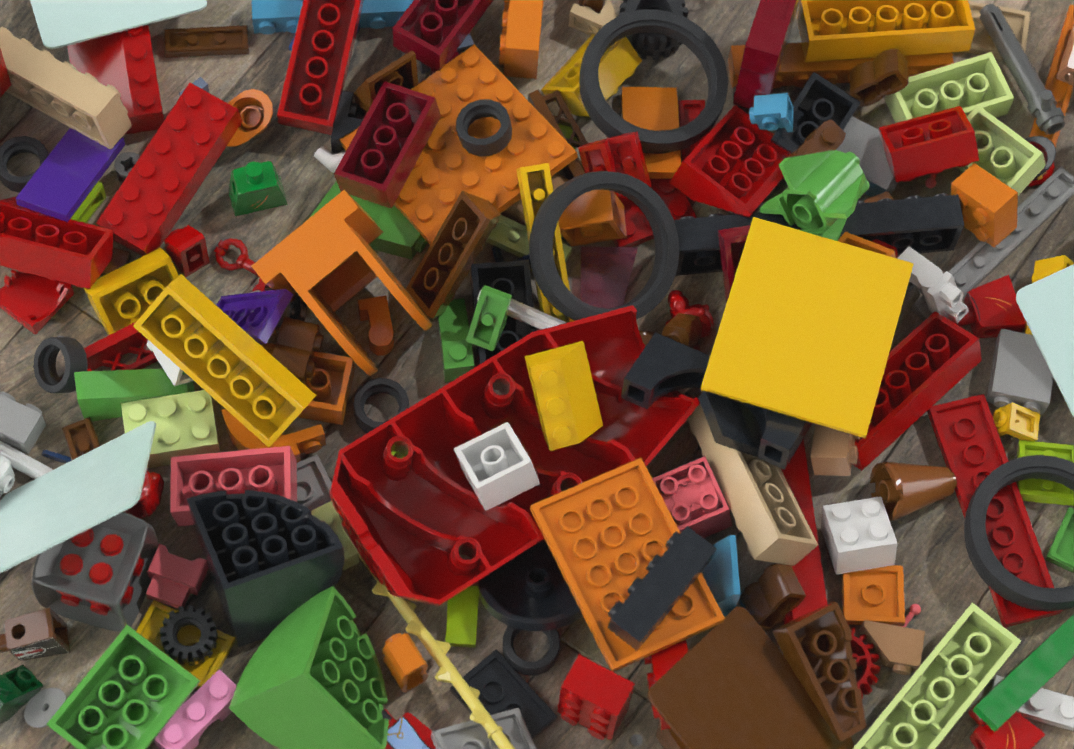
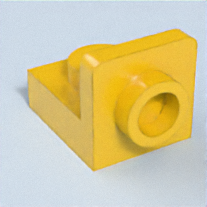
(1017, 422)

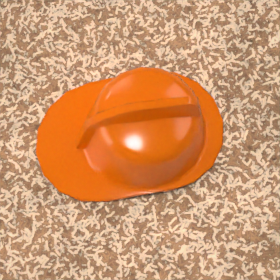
(256, 114)

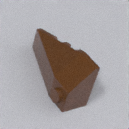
(822, 659)

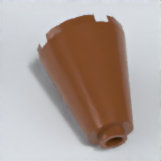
(910, 486)

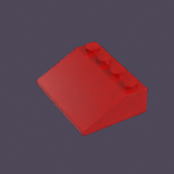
(129, 66)
(732, 166)

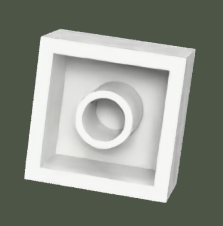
(496, 466)
(858, 535)

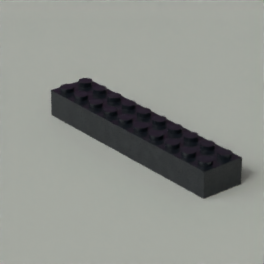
(912, 222)

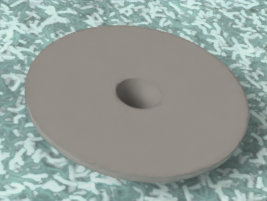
(43, 707)

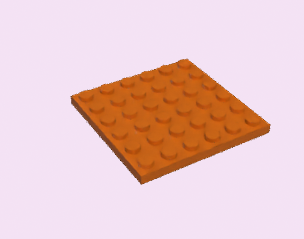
(448, 168)

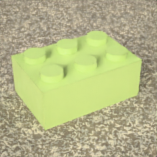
(1004, 151)
(182, 422)

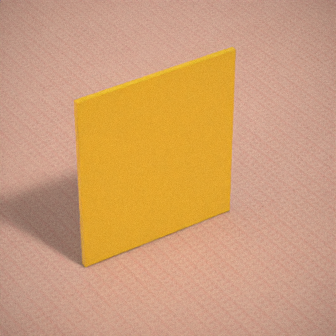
(808, 327)

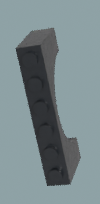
(674, 366)

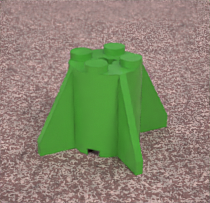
(819, 191)

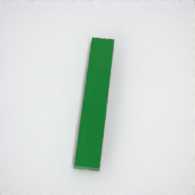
(1028, 677)

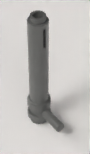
(1040, 101)

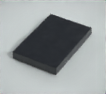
(731, 423)
(504, 690)

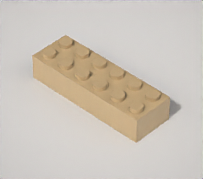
(63, 91)
(757, 498)

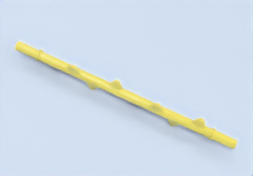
(447, 671)

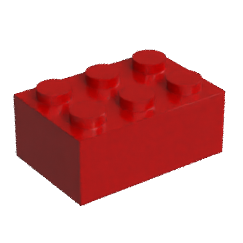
(594, 698)

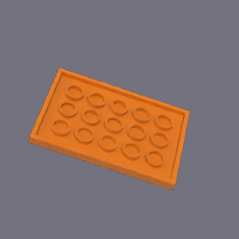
(604, 541)

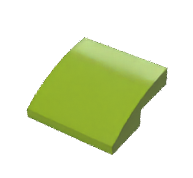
(1041, 489)

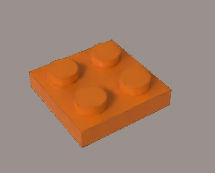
(874, 596)

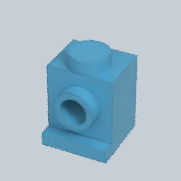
(772, 112)

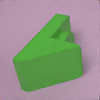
(489, 318)

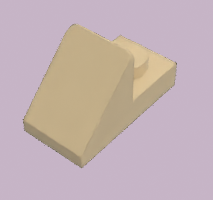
(588, 20)

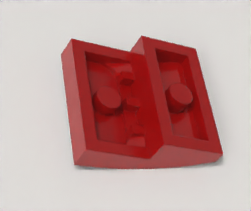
(616, 154)

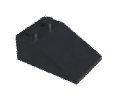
(813, 106)

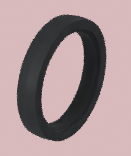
(679, 29)
(656, 213)
(977, 543)

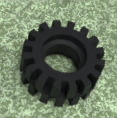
(183, 618)

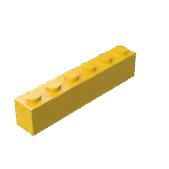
(535, 187)

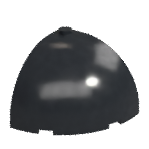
(264, 557)

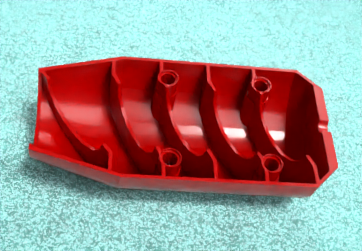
(420, 510)

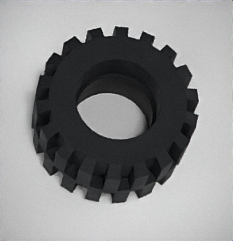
(653, 43)

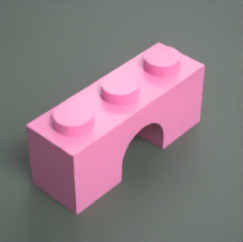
(197, 713)

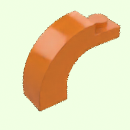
(305, 440)

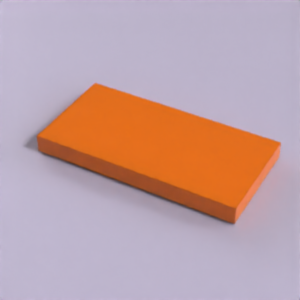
(658, 111)

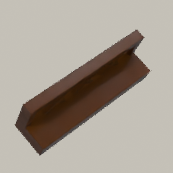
(575, 168)

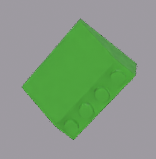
(124, 697)

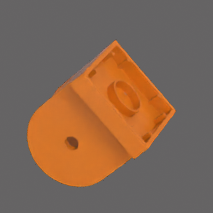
(329, 264)

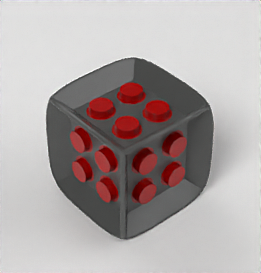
(98, 573)

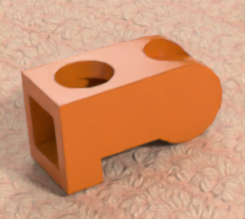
(381, 330)

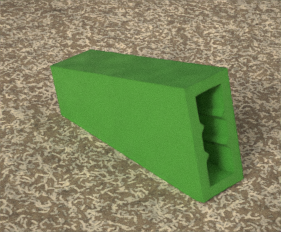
(398, 233)
(104, 391)

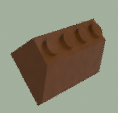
(452, 253)

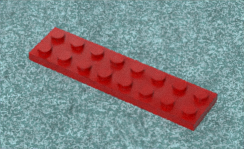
(972, 452)

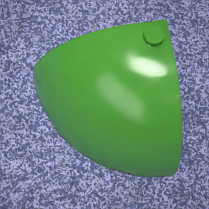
(315, 682)

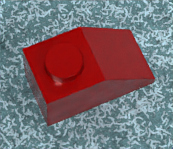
(187, 249)

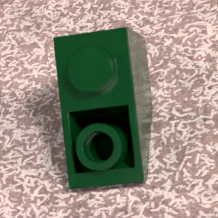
(16, 690)

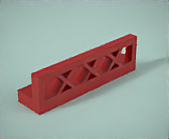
(115, 346)

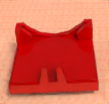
(33, 298)

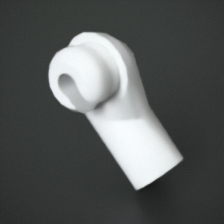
(327, 159)

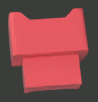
(174, 577)

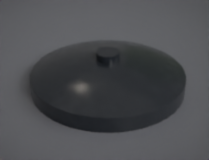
(530, 592)

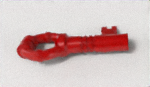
(242, 261)

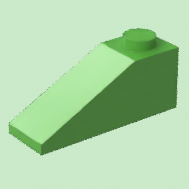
(455, 350)

